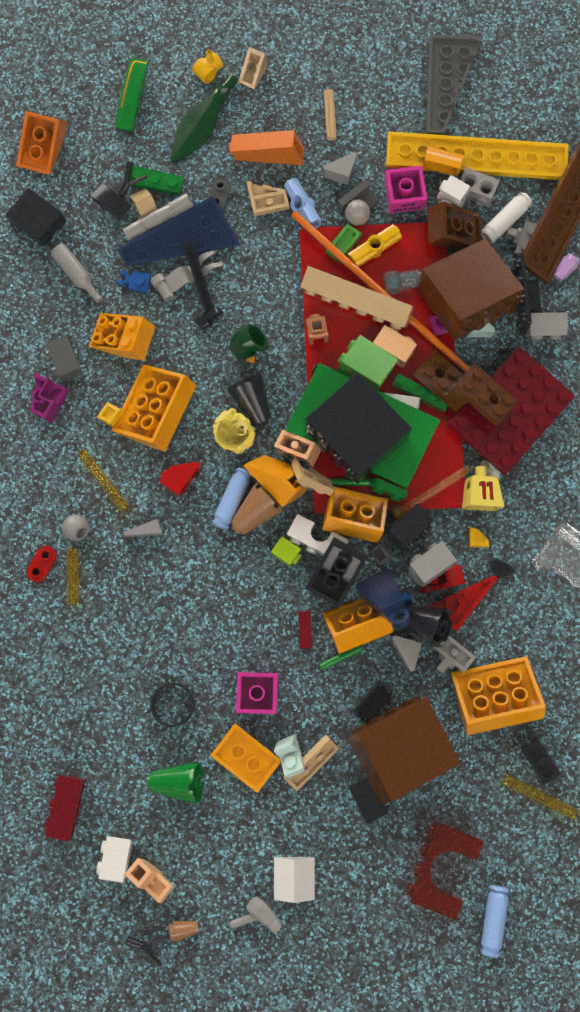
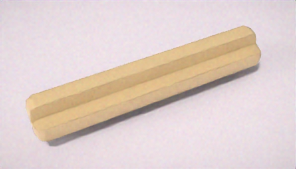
(330, 114)

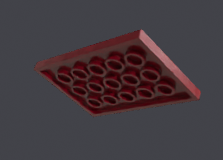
(538, 404)

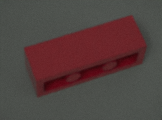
(305, 639)

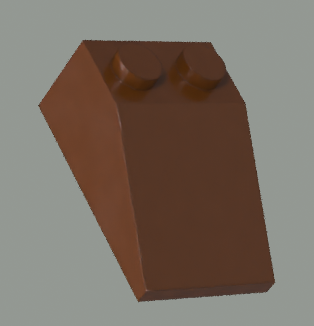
(453, 226)

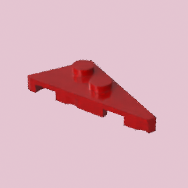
(465, 601)

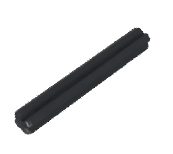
(198, 277)

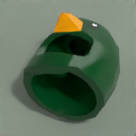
(247, 342)

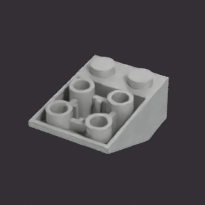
(431, 564)

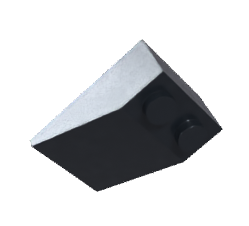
(336, 572)

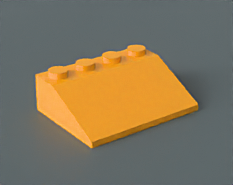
(154, 407)
(498, 695)

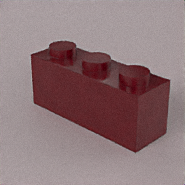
(64, 807)

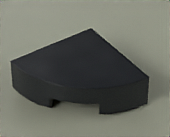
(501, 568)

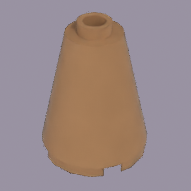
(255, 510)

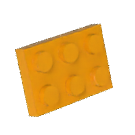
(246, 758)

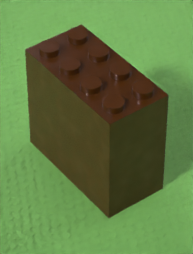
(470, 289)
(403, 749)

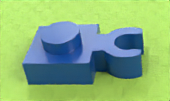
(137, 281)

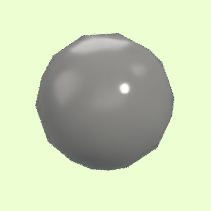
(357, 212)
(75, 527)

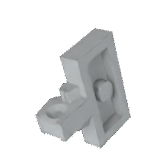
(521, 236)
(453, 655)

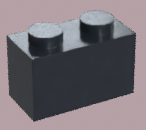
(367, 800)

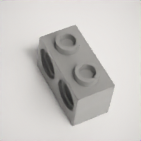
(479, 182)

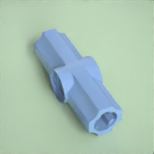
(301, 202)

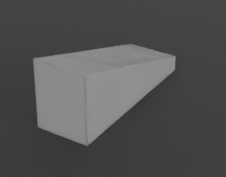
(148, 529)

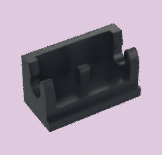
(372, 702)
(541, 761)

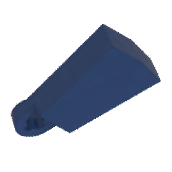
(385, 597)

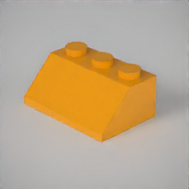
(355, 515)
(355, 625)

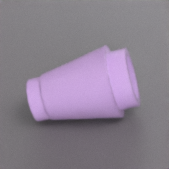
(566, 267)

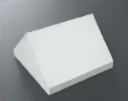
(294, 879)

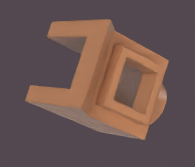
(316, 328)

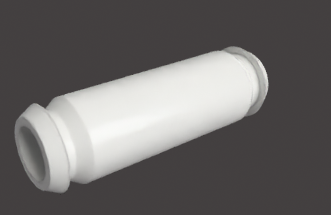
(506, 217)

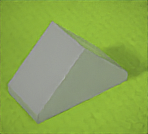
(341, 169)
(407, 650)

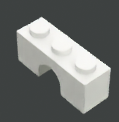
(301, 534)

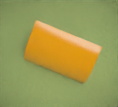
(443, 161)

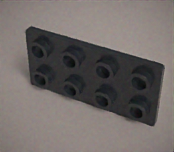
(530, 298)

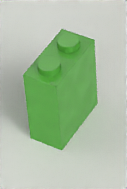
(368, 360)

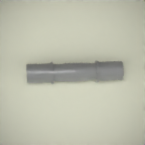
(158, 217)

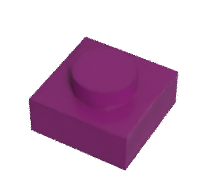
(436, 325)

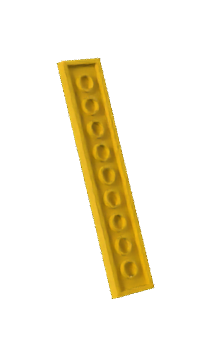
(483, 155)

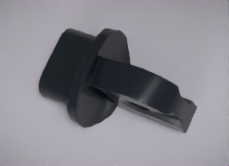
(205, 320)

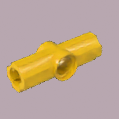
(383, 240)

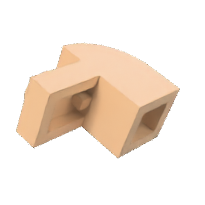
(150, 878)

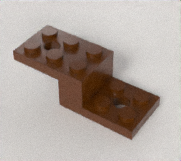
(472, 387)

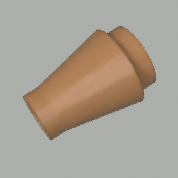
(182, 929)

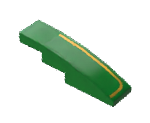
(131, 94)

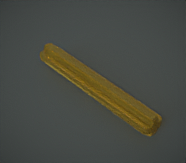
(103, 480)
(541, 797)

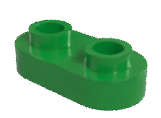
(395, 492)

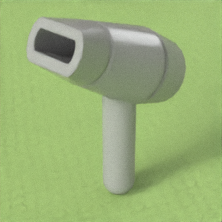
(261, 912)

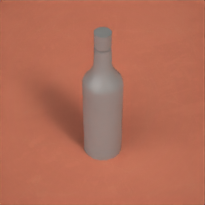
(74, 270)

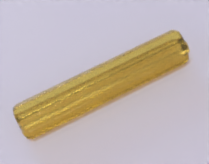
(72, 576)

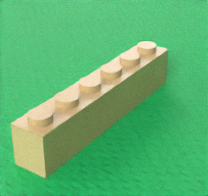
(357, 297)

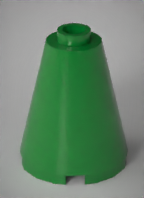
(178, 782)

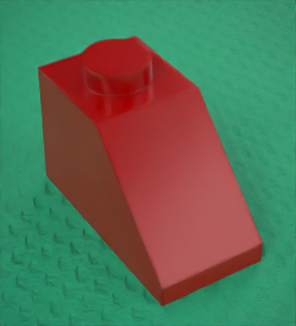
(179, 477)
(449, 579)

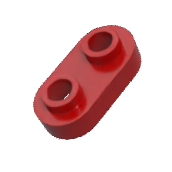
(43, 564)

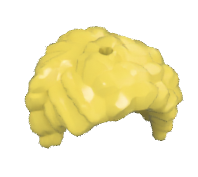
(231, 434)

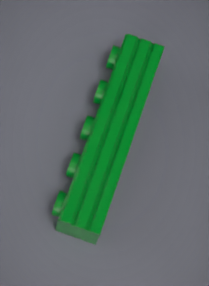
(416, 390)

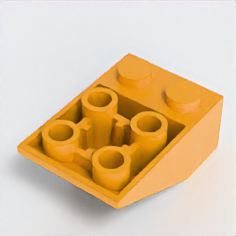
(122, 335)
(276, 478)

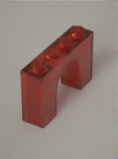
(423, 891)

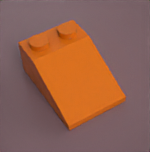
(40, 142)

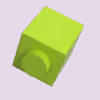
(286, 552)

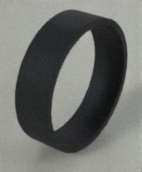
(152, 704)

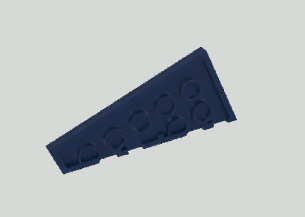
(200, 225)

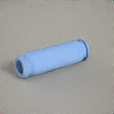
(232, 498)
(494, 921)

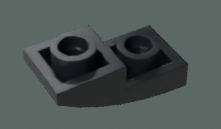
(111, 201)

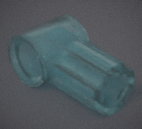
(395, 281)

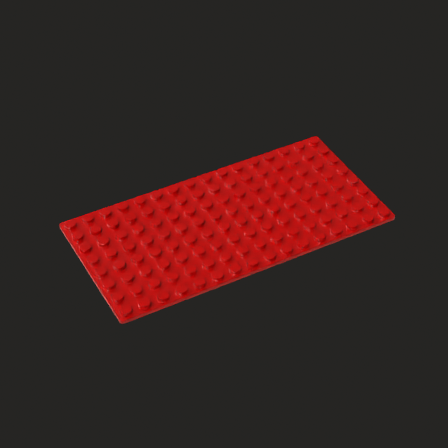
(412, 252)

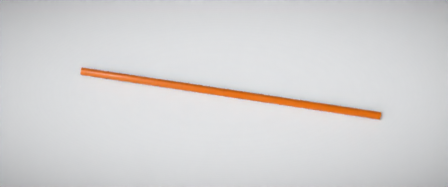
(375, 287)

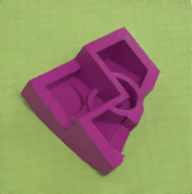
(47, 398)

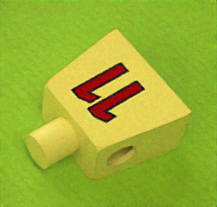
(482, 492)

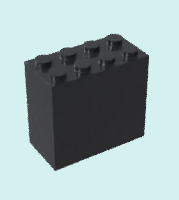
(357, 428)

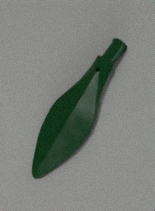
(200, 121)

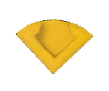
(477, 539)

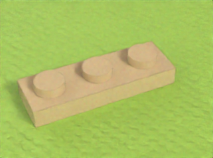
(313, 761)

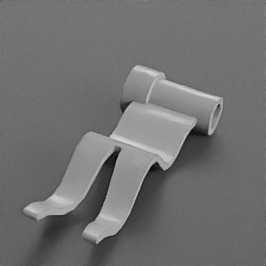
(180, 277)

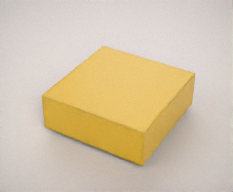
(110, 414)

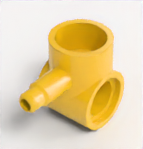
(207, 67)

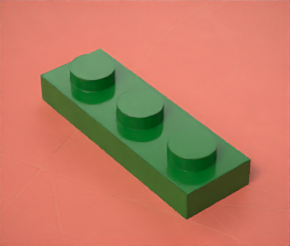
(157, 181)

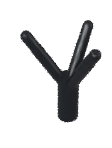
(123, 190)
(142, 946)

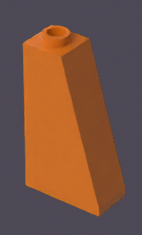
(268, 147)

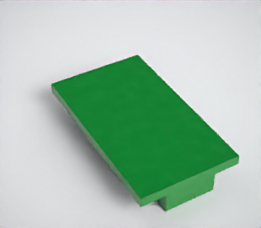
(403, 462)

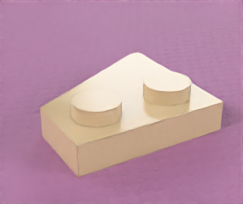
(267, 199)
(312, 478)

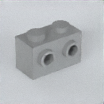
(548, 325)

